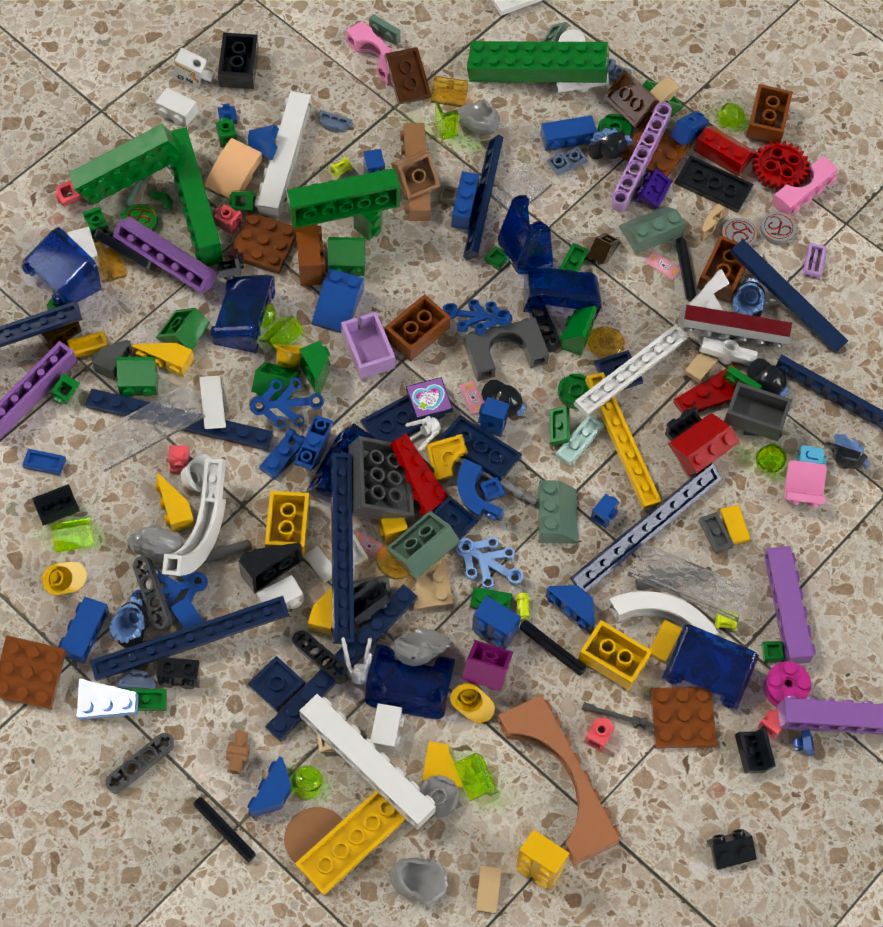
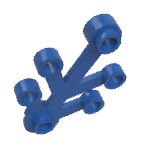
(499, 317)
(284, 403)
(174, 588)

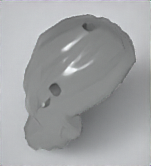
(479, 117)
(155, 542)
(420, 646)
(419, 879)

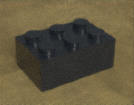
(238, 60)

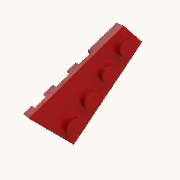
(707, 394)
(424, 483)

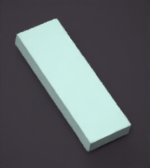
(579, 440)

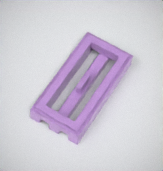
(812, 272)

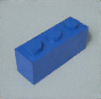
(567, 132)
(465, 200)
(84, 629)

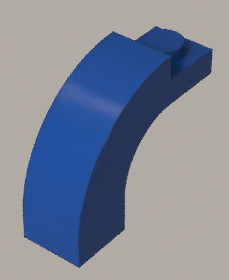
(467, 484)

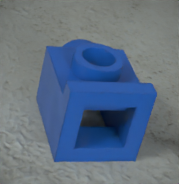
(605, 510)

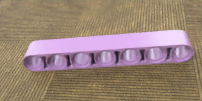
(638, 163)

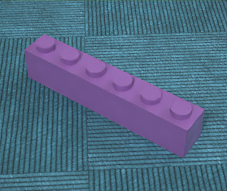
(165, 254)
(35, 385)
(788, 605)
(830, 715)

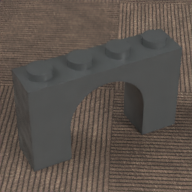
(524, 333)

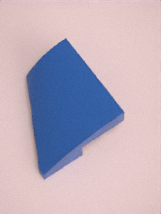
(263, 140)

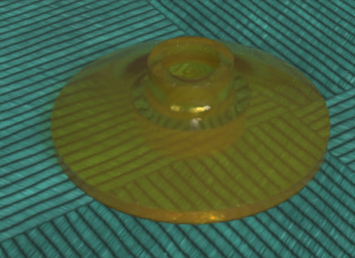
(603, 348)
(384, 561)

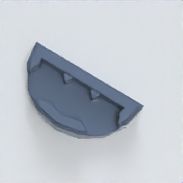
(334, 122)
(137, 680)

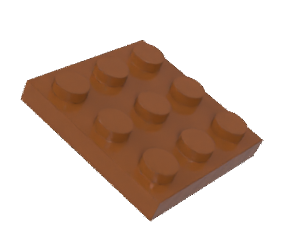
(666, 155)
(264, 242)
(30, 671)
(683, 717)

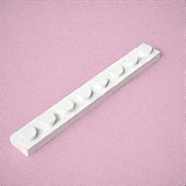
(630, 370)

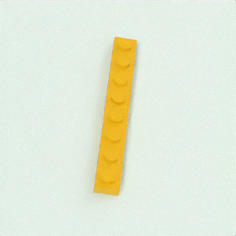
(626, 448)

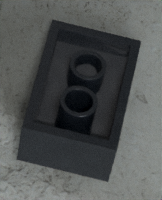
(267, 564)

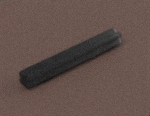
(685, 269)
(552, 647)
(224, 829)

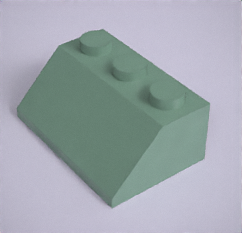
(653, 229)
(557, 512)
(423, 544)

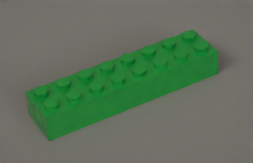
(538, 61)
(195, 203)

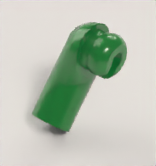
(164, 197)

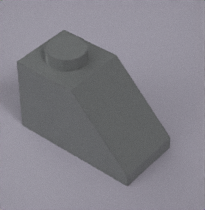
(105, 360)

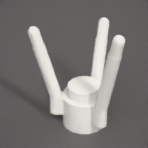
(430, 427)
(359, 671)

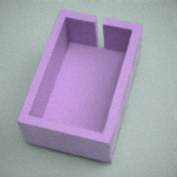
(368, 346)

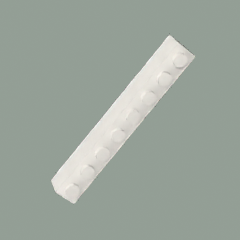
(288, 141)
(367, 761)

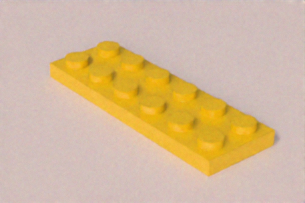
(350, 842)

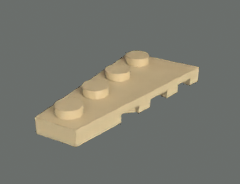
(433, 588)

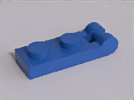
(282, 454)

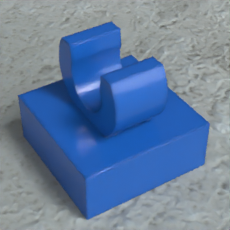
(227, 112)
(492, 489)
(805, 743)

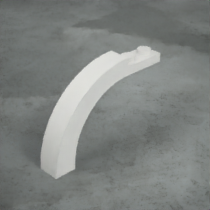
(207, 526)
(658, 604)

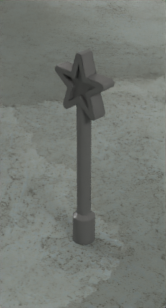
(636, 721)

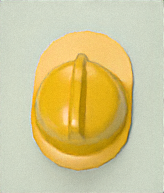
(288, 355)
(64, 578)
(472, 702)

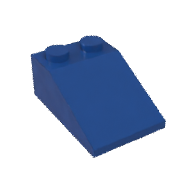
(337, 299)

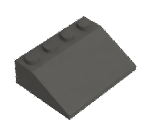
(378, 481)

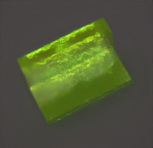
(446, 123)
(282, 332)
(72, 535)
(475, 776)

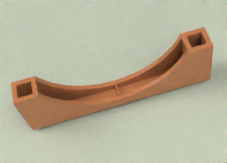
(537, 725)

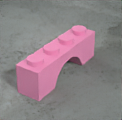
(363, 38)
(791, 198)

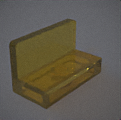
(449, 91)
(110, 262)

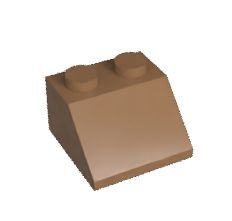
(416, 174)

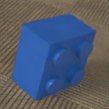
(495, 623)

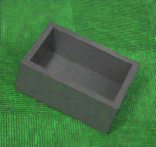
(757, 411)

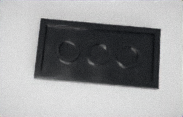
(714, 184)

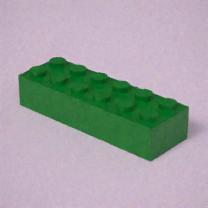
(126, 164)
(343, 198)

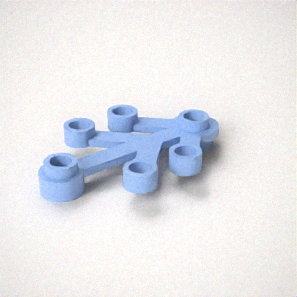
(487, 560)

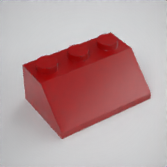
(723, 150)
(703, 443)

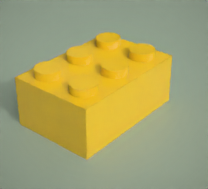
(287, 519)
(615, 655)
(541, 860)

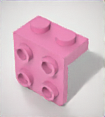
(805, 483)

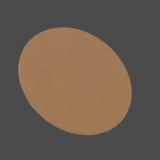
(308, 829)

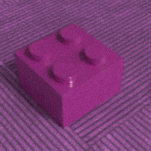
(487, 665)

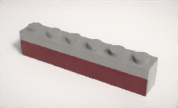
(734, 324)

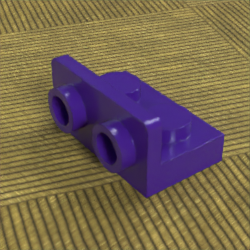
(653, 188)

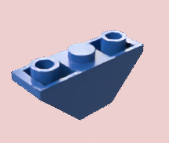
(314, 443)
(574, 604)
(272, 791)

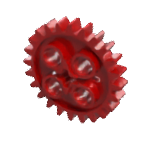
(780, 165)

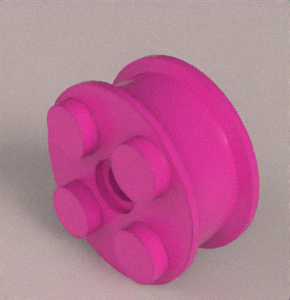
(786, 674)

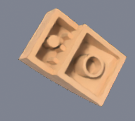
(233, 169)

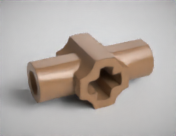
(237, 752)

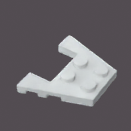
(708, 300)

